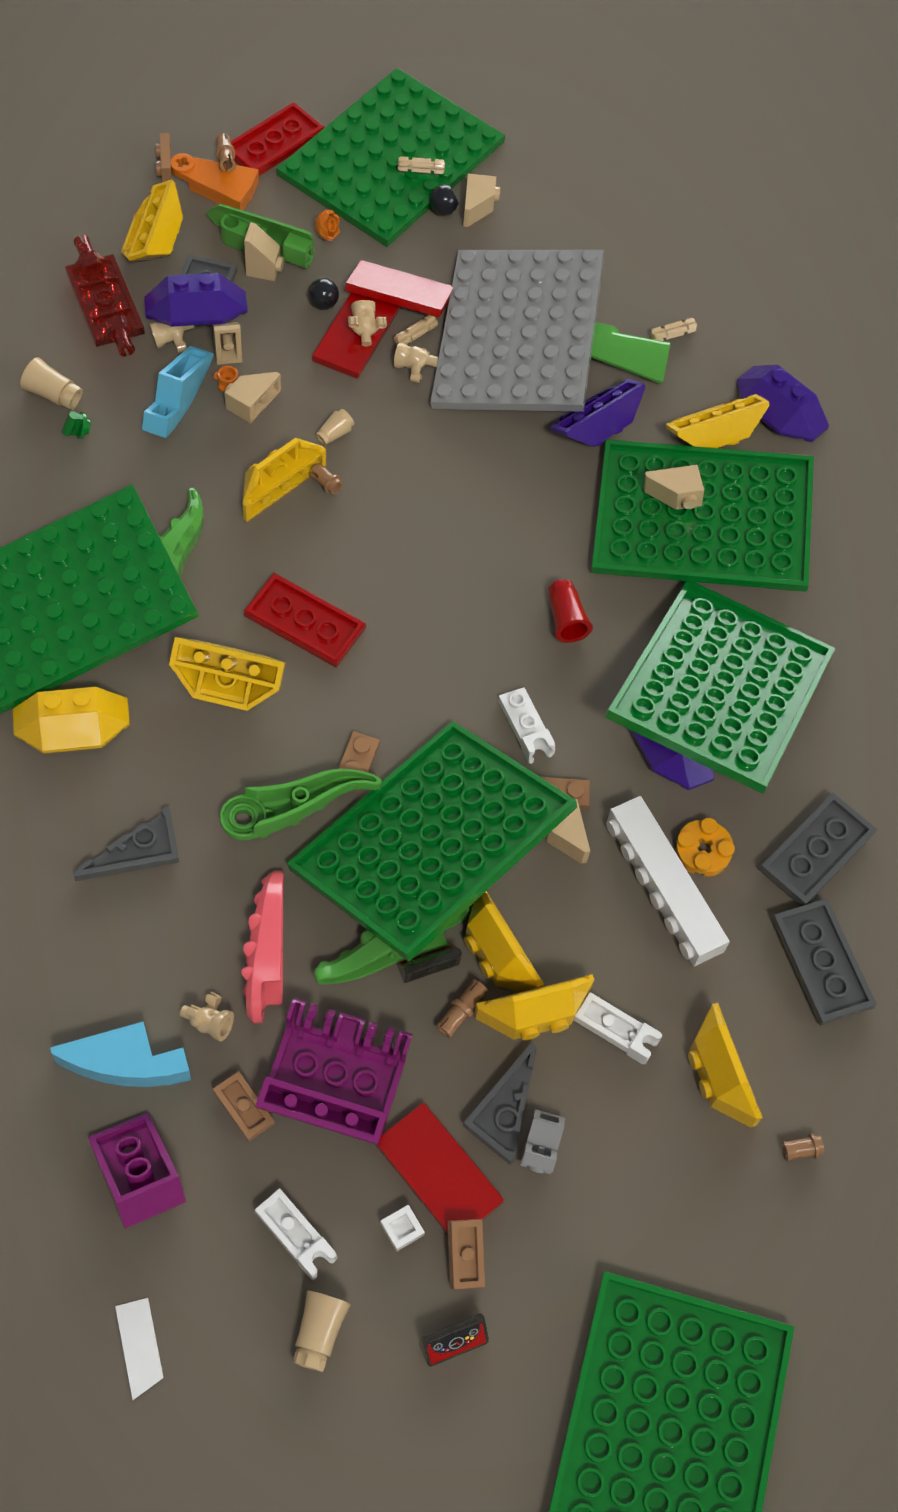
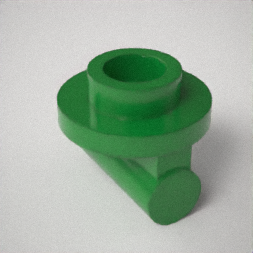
(76, 425)

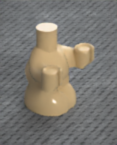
(364, 321)
(164, 334)
(413, 358)
(208, 1019)

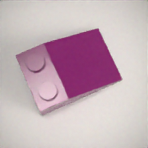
(137, 1170)

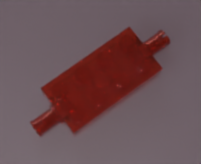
(104, 298)

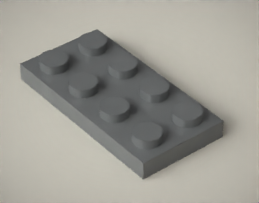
(818, 849)
(824, 962)

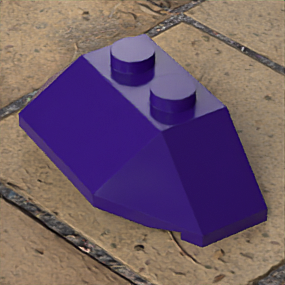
(195, 300)
(792, 406)
(603, 414)
(673, 765)

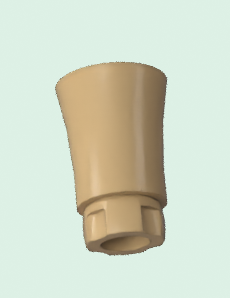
(50, 384)
(319, 1330)

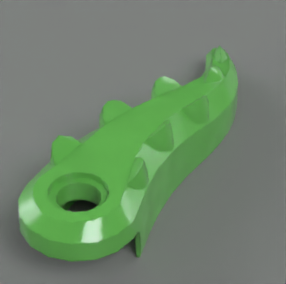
(184, 531)
(288, 803)
(369, 957)

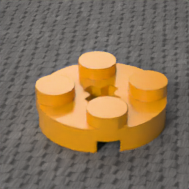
(706, 832)

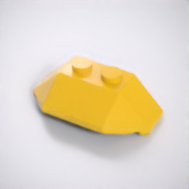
(154, 224)
(722, 423)
(279, 474)
(225, 673)
(70, 719)
(498, 948)
(535, 1010)
(721, 1071)

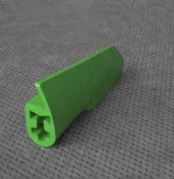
(294, 243)
(630, 352)

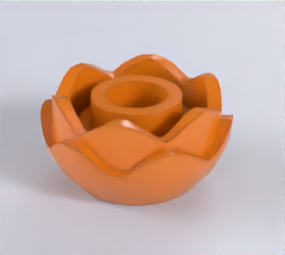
(327, 225)

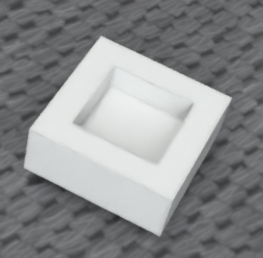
(402, 1228)

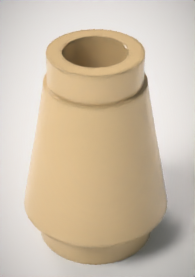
(336, 426)

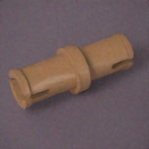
(225, 152)
(461, 1008)

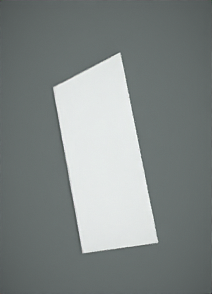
(139, 1345)

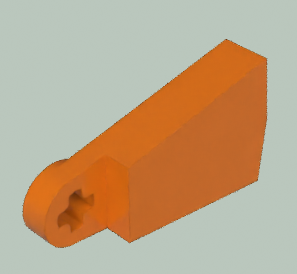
(213, 183)

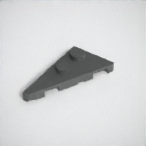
(144, 848)
(500, 1113)

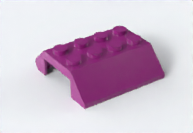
(334, 1074)

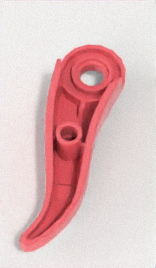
(265, 949)

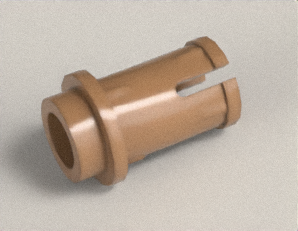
(330, 482)
(802, 1148)

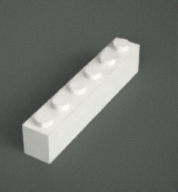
(667, 881)

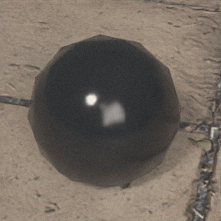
(443, 200)
(323, 294)

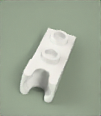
(526, 724)
(617, 1028)
(294, 1232)

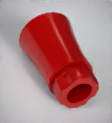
(568, 613)

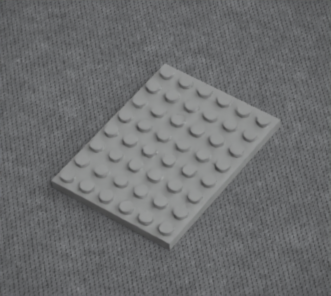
(519, 330)

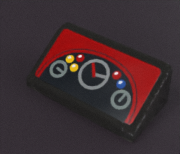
(430, 963)
(454, 1340)

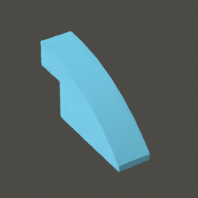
(176, 390)
(122, 1059)

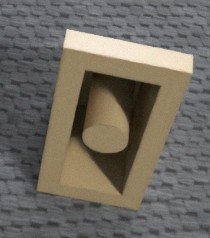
(480, 197)
(262, 254)
(227, 343)
(252, 394)
(676, 486)
(571, 837)

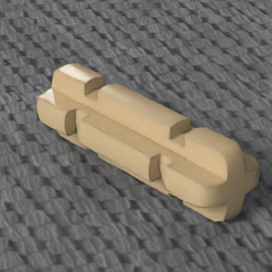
(421, 165)
(673, 329)
(416, 330)

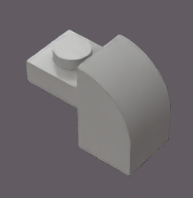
(543, 1142)

